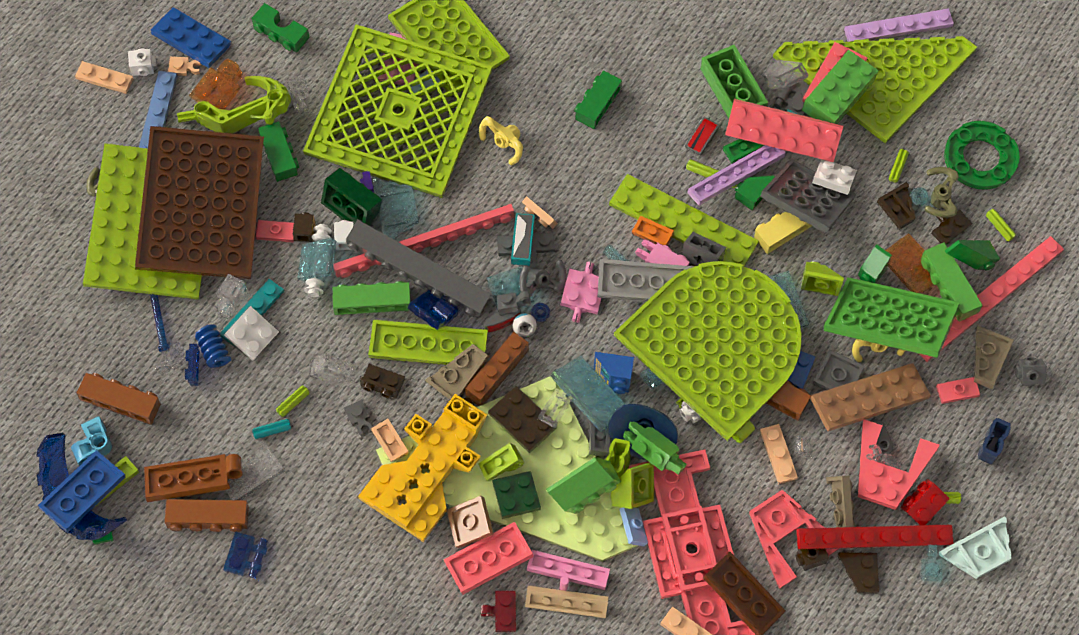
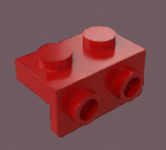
(924, 502)

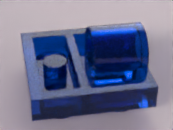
(433, 310)

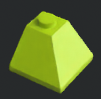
(821, 279)
(635, 487)

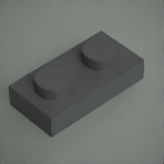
(598, 441)

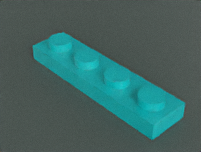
(260, 302)

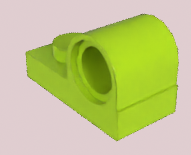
(503, 460)

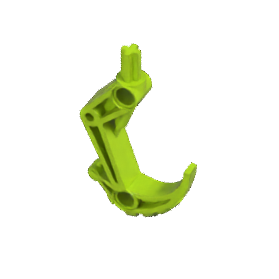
(233, 120)

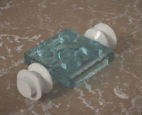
(317, 260)

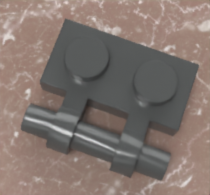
(796, 103)

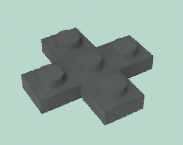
(541, 243)

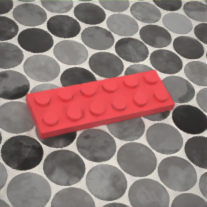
(784, 130)

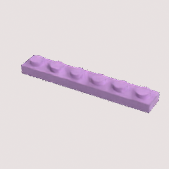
(899, 26)
(735, 173)

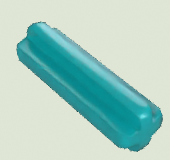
(271, 429)

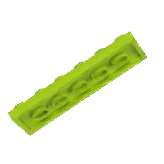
(422, 342)

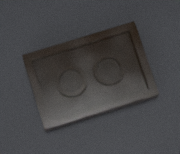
(519, 418)

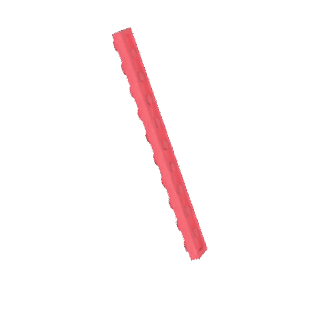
(432, 238)
(1005, 286)

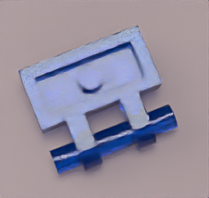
(239, 554)

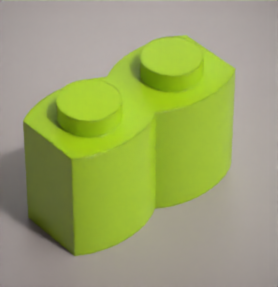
(619, 455)

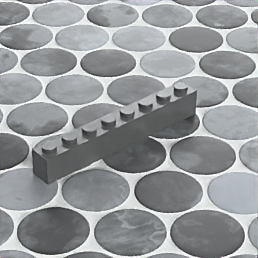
(417, 268)

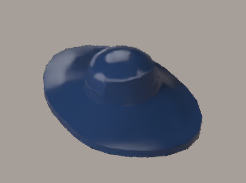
(646, 418)

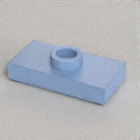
(633, 526)

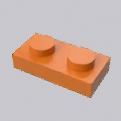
(652, 231)

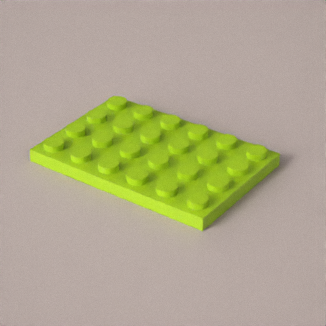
(449, 28)

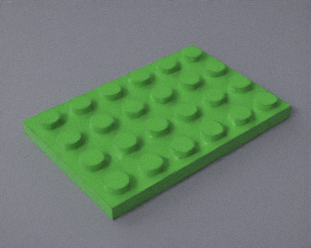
(892, 317)

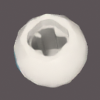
(524, 320)

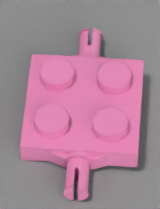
(581, 292)

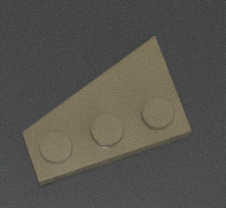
(458, 373)

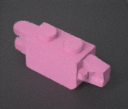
(660, 254)

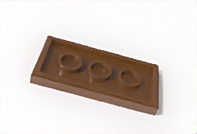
(744, 594)

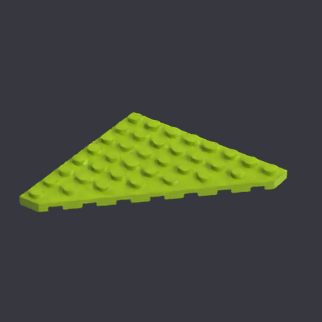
(906, 75)

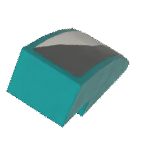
(522, 239)

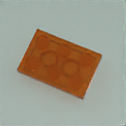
(907, 264)

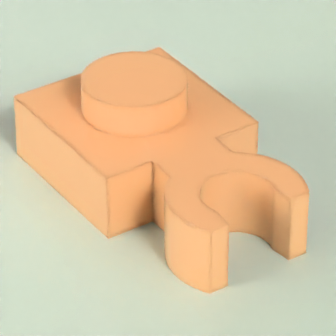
(181, 65)

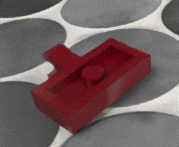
(503, 611)

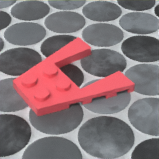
(885, 483)
(773, 522)

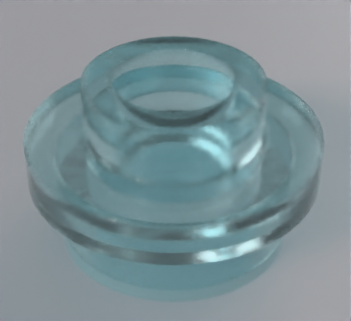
(922, 193)

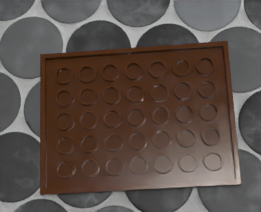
(199, 202)

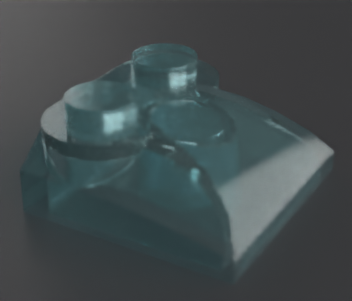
(505, 283)

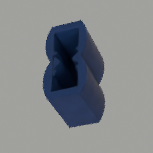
(994, 441)

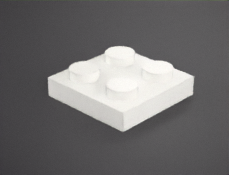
(834, 176)
(251, 333)

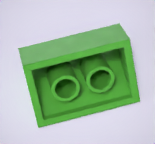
(584, 485)

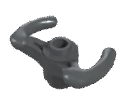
(540, 278)

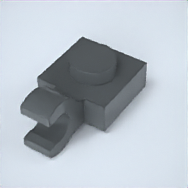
(510, 302)

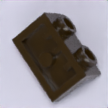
(382, 381)

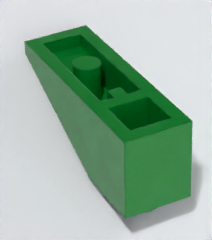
(974, 253)

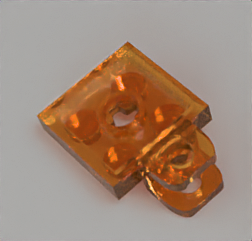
(223, 80)

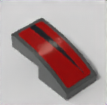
(702, 135)
(499, 322)

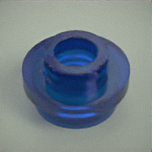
(540, 317)

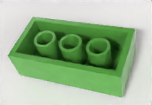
(731, 78)
(840, 89)

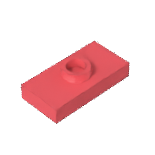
(275, 231)
(958, 390)

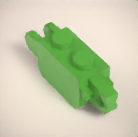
(654, 448)

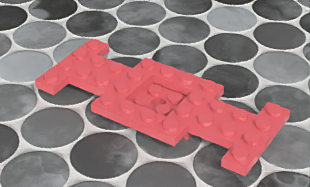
(685, 524)

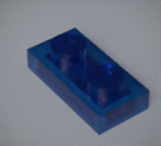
(193, 357)

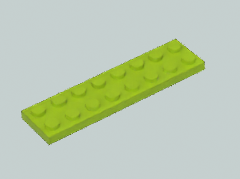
(641, 199)

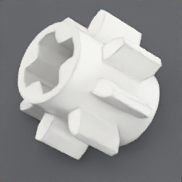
(688, 413)

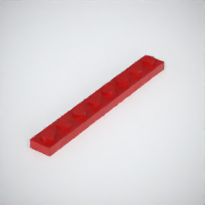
(874, 536)

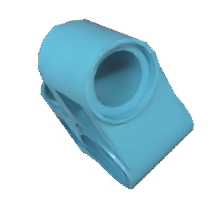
(95, 433)

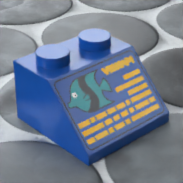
(614, 370)

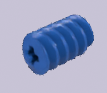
(212, 346)

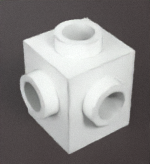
(141, 62)

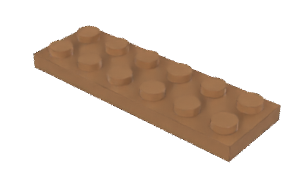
(870, 397)

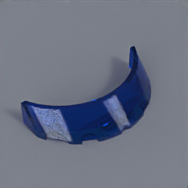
(53, 472)

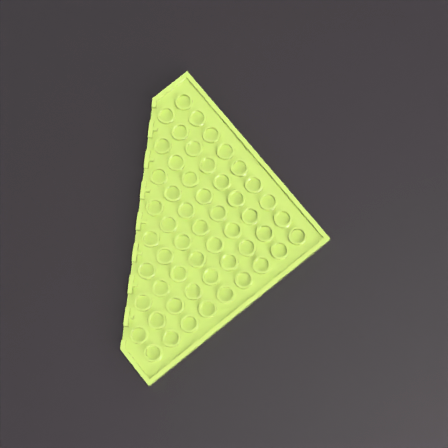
(592, 532)

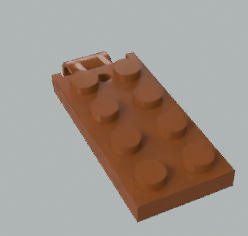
(191, 477)

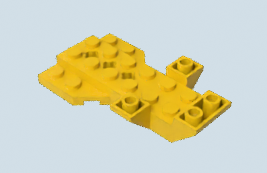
(440, 450)

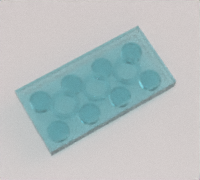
(588, 391)

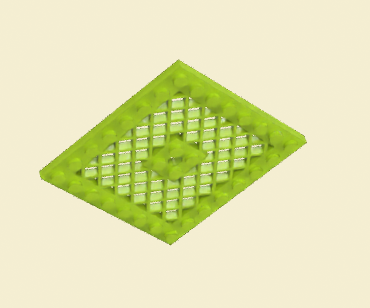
(392, 46)

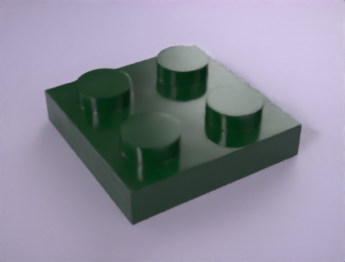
(516, 495)

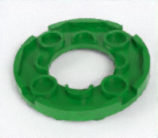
(989, 133)

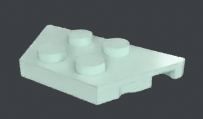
(981, 550)

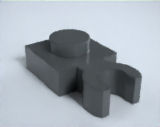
(358, 415)

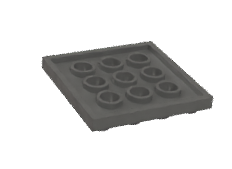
(797, 195)

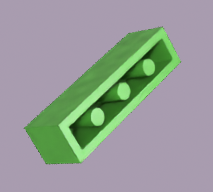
(950, 281)
(371, 298)

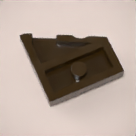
(898, 206)
(862, 570)

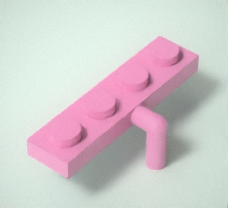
(568, 570)

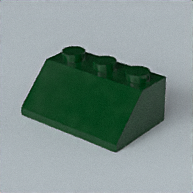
(350, 198)

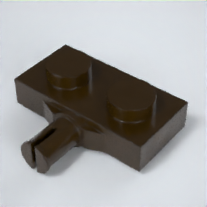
(951, 227)

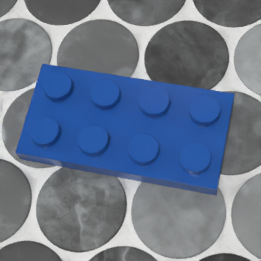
(191, 37)
(81, 491)

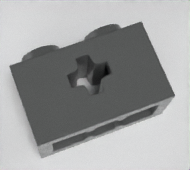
(702, 250)

